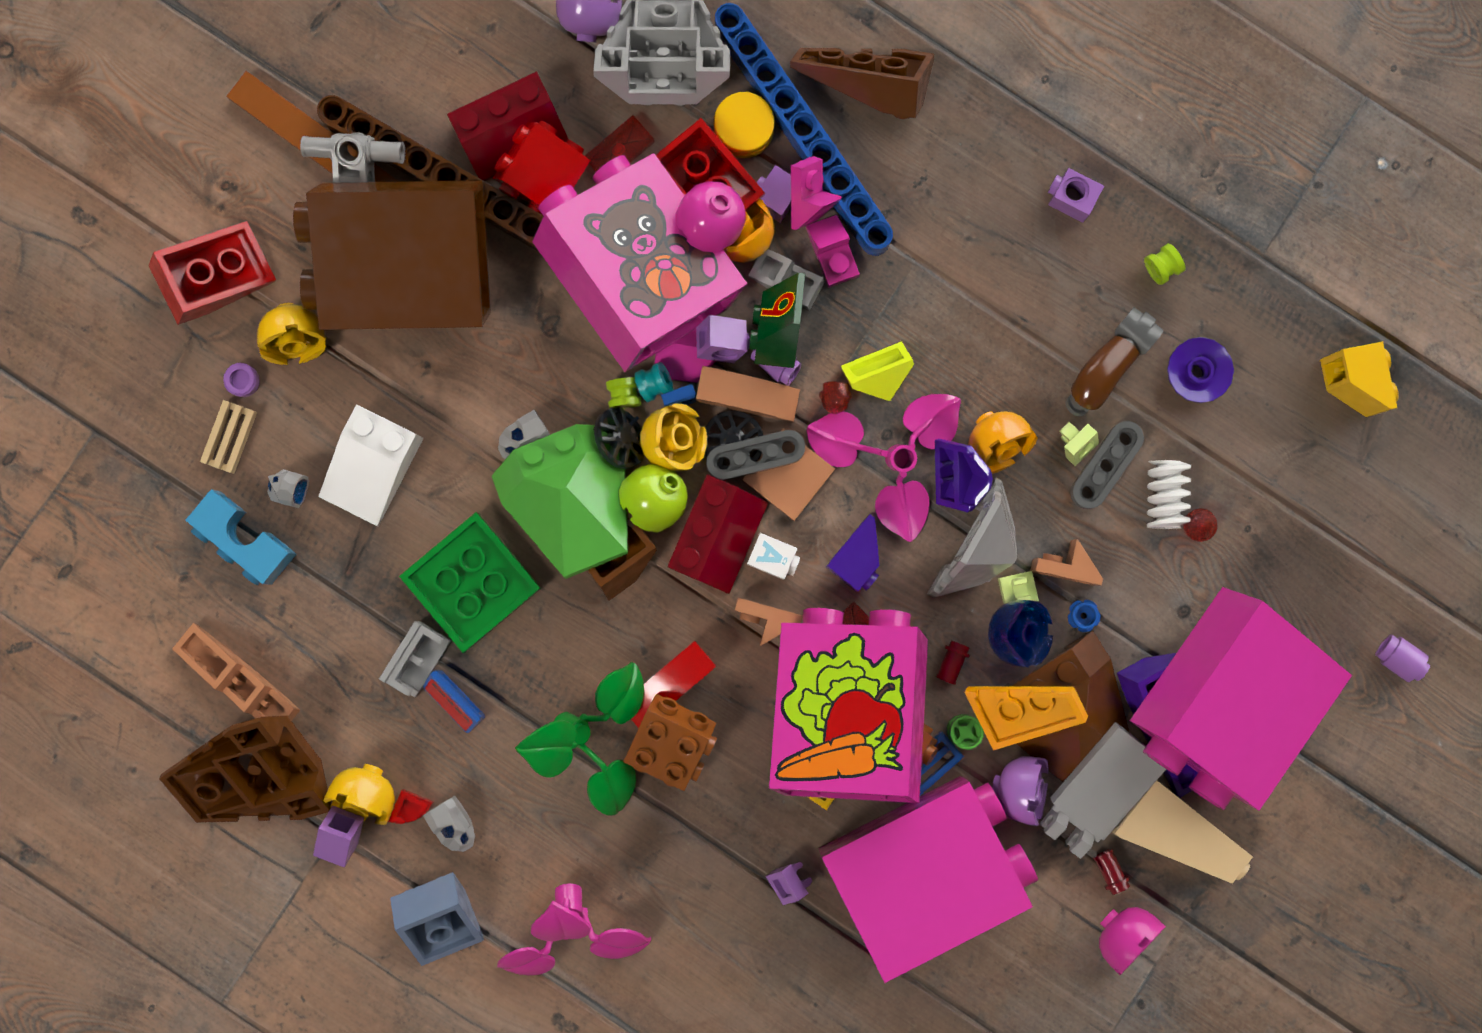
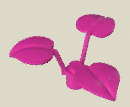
(902, 506)
(569, 920)

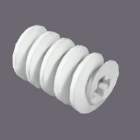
(1168, 494)

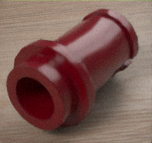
(953, 662)
(1112, 872)

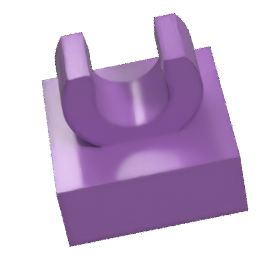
(787, 883)

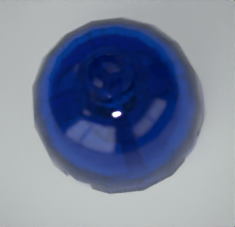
(1020, 633)

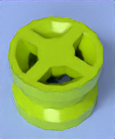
(1164, 264)
(623, 393)

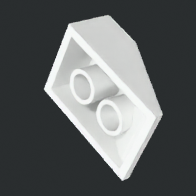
(369, 465)

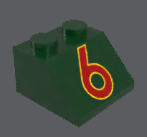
(778, 323)

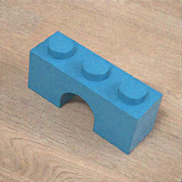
(217, 520)

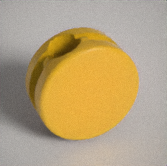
(744, 124)

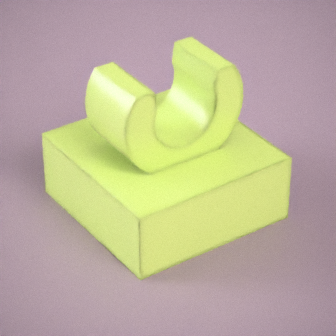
(1078, 442)
(1018, 587)

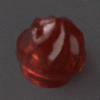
(835, 396)
(1202, 525)

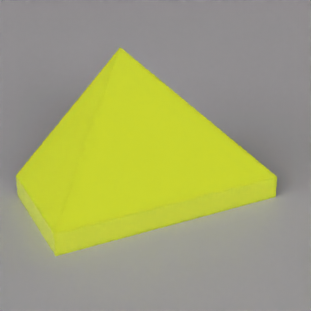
(880, 371)

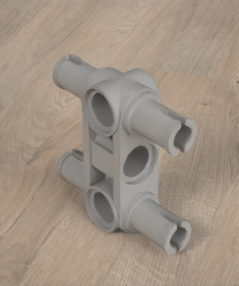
(345, 166)

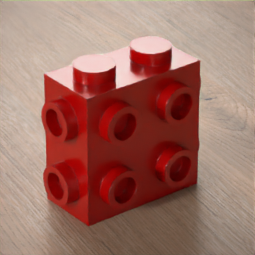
(539, 164)

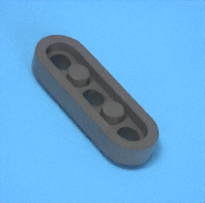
(770, 447)
(1119, 458)

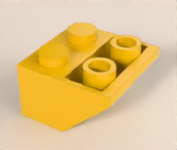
(1361, 378)

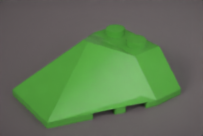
(566, 499)

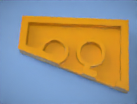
(1024, 712)

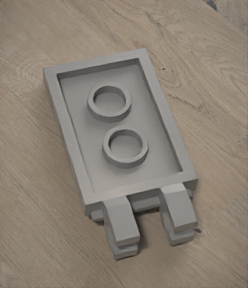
(1101, 790)

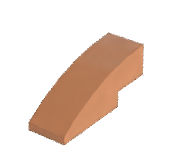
(747, 394)

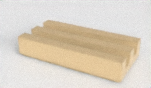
(209, 451)

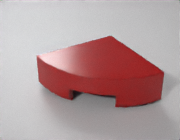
(409, 807)

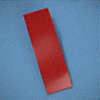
(676, 677)

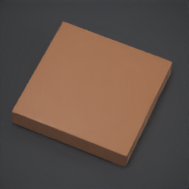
(791, 485)

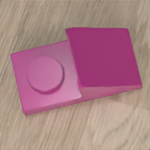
(807, 193)
(832, 250)

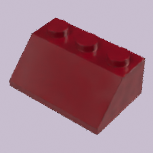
(490, 122)
(717, 534)

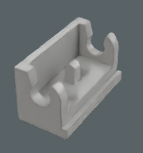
(415, 659)

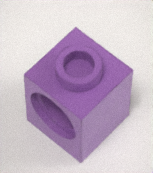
(1087, 188)
(722, 339)

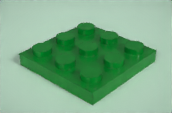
(470, 582)

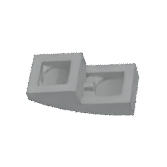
(774, 268)

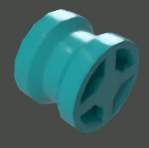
(653, 381)

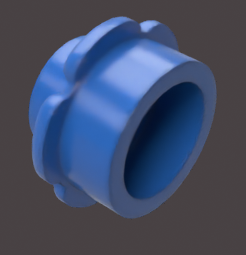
(1092, 619)

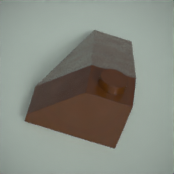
(885, 82)
(625, 570)

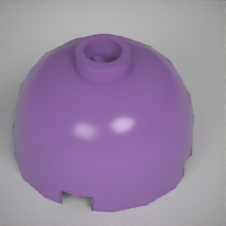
(588, 17)
(1023, 789)

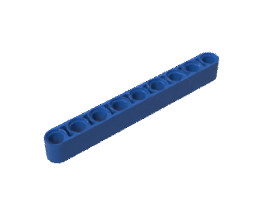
(797, 114)

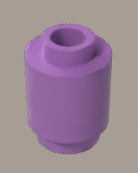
(1403, 658)

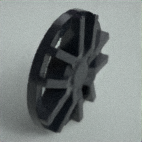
(732, 434)
(619, 438)

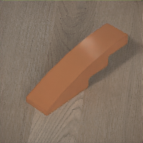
(232, 675)

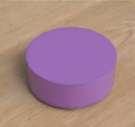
(241, 380)

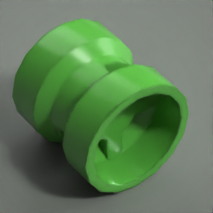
(969, 734)

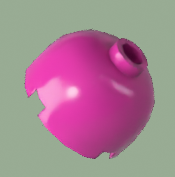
(711, 216)
(1127, 936)

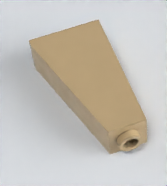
(1177, 831)

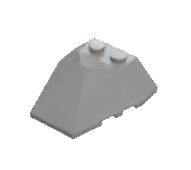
(662, 53)
(985, 550)

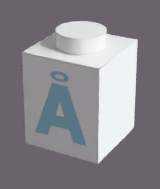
(774, 557)

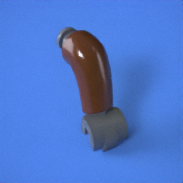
(1108, 365)

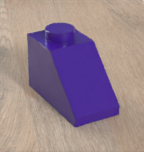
(858, 557)

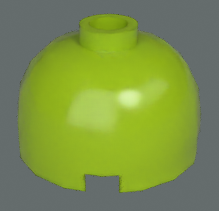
(653, 497)

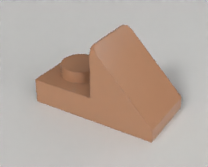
(1077, 567)
(774, 617)

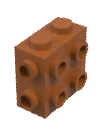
(671, 743)

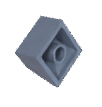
(435, 919)

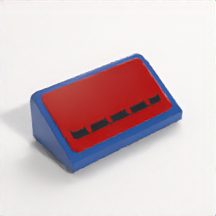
(453, 700)

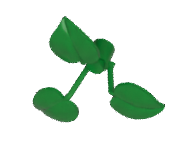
(551, 746)

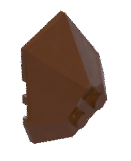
(1091, 673)
(251, 771)

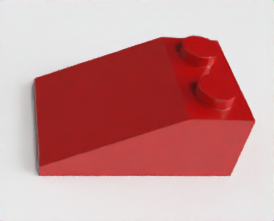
(702, 157)
(210, 271)

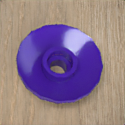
(1215, 366)

